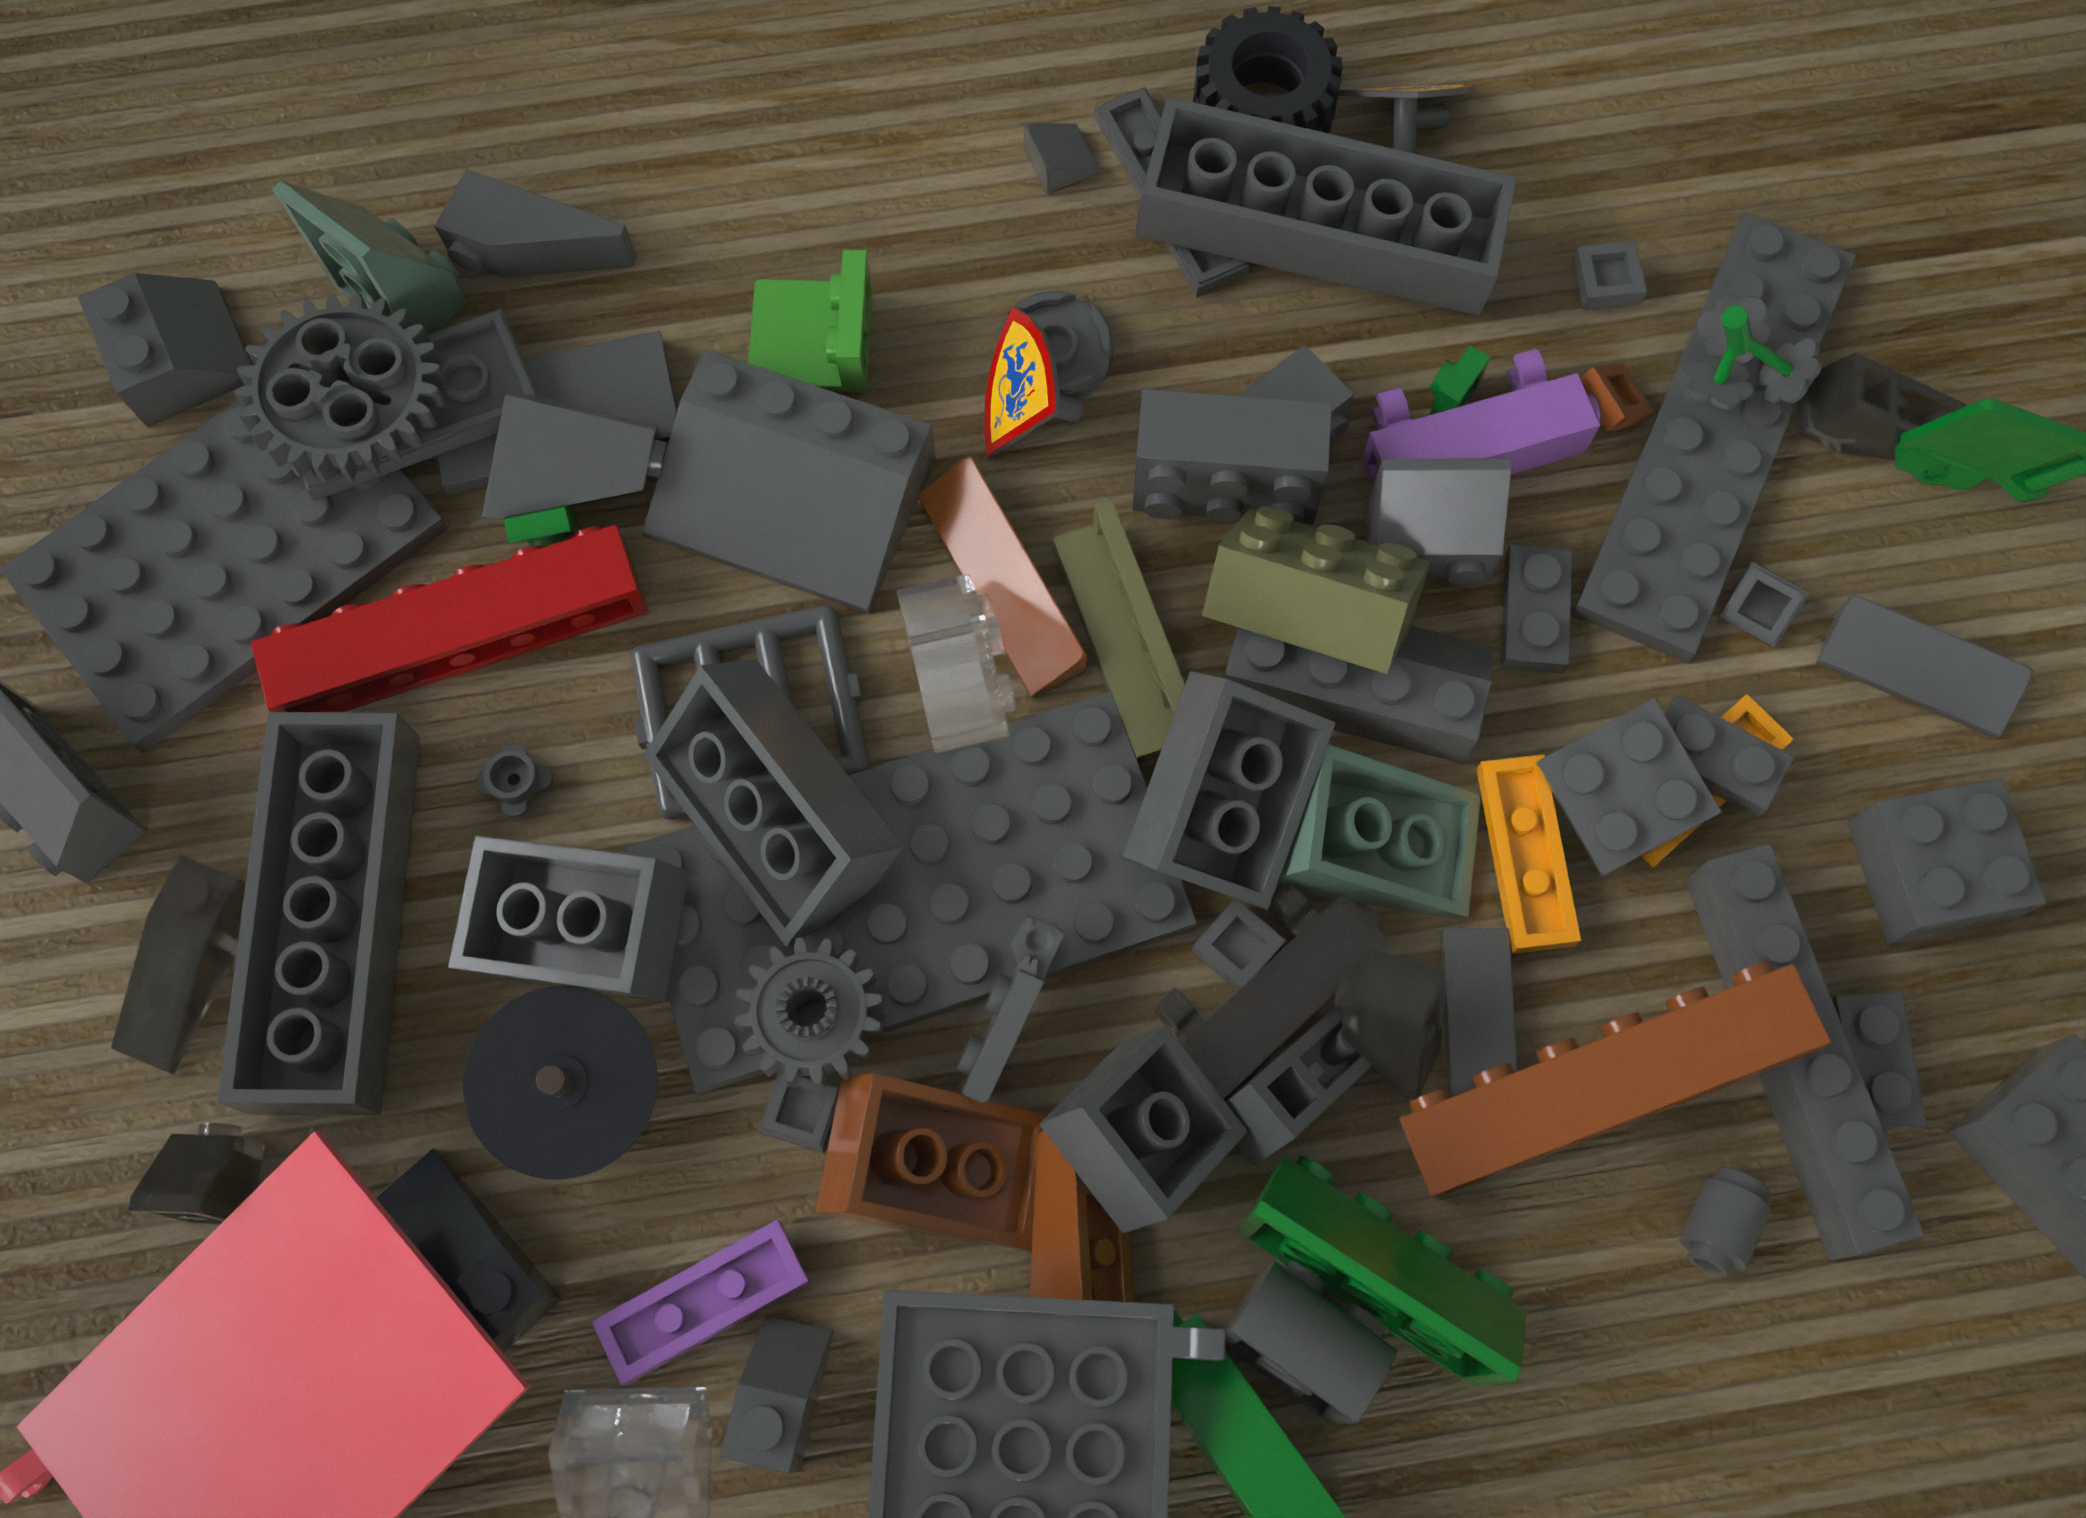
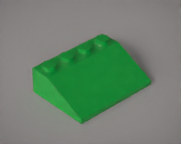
(1395, 1278)

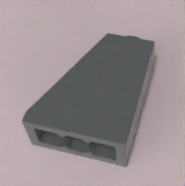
(566, 456)

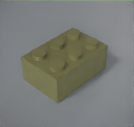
(1316, 587)

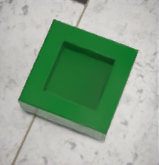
(1458, 382)
(541, 526)

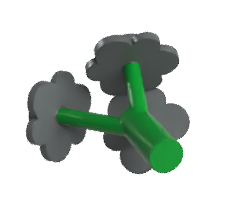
(1737, 335)

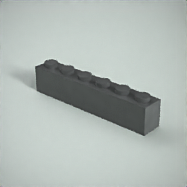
(1820, 1097)

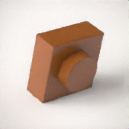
(1618, 396)

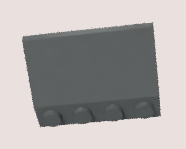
(789, 480)

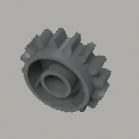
(789, 984)

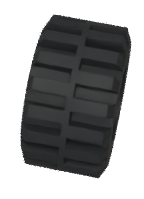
(1274, 51)

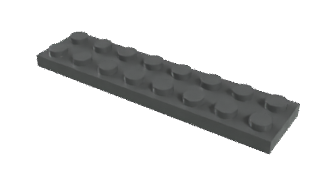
(1707, 463)

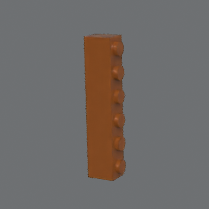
(1614, 1080)

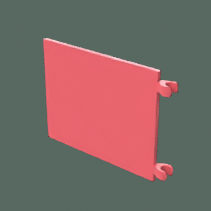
(276, 1371)

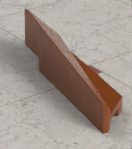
(1074, 1240)

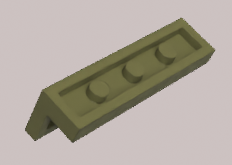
(1122, 628)

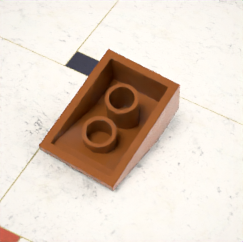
(931, 1162)

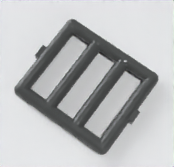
(766, 636)

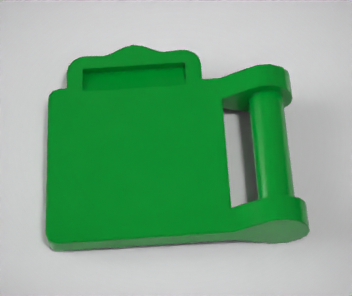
(1994, 443)

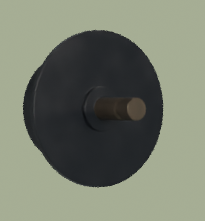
(560, 1082)

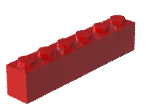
(450, 625)

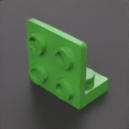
(816, 327)

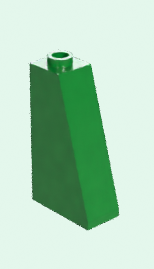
(1244, 1440)

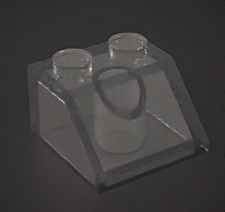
(633, 1453)

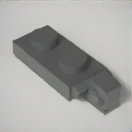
(1011, 1003)

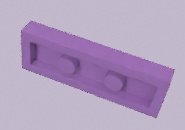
(700, 1302)

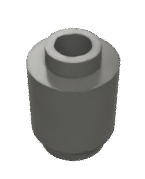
(1726, 1222)

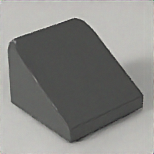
(1058, 154)
(1764, 603)

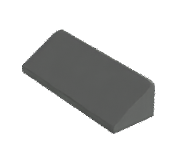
(1924, 665)

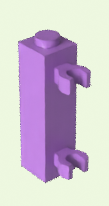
(1530, 425)

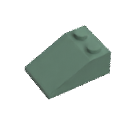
(374, 257)
(1385, 838)

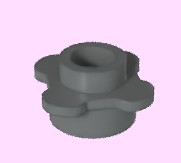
(508, 763)

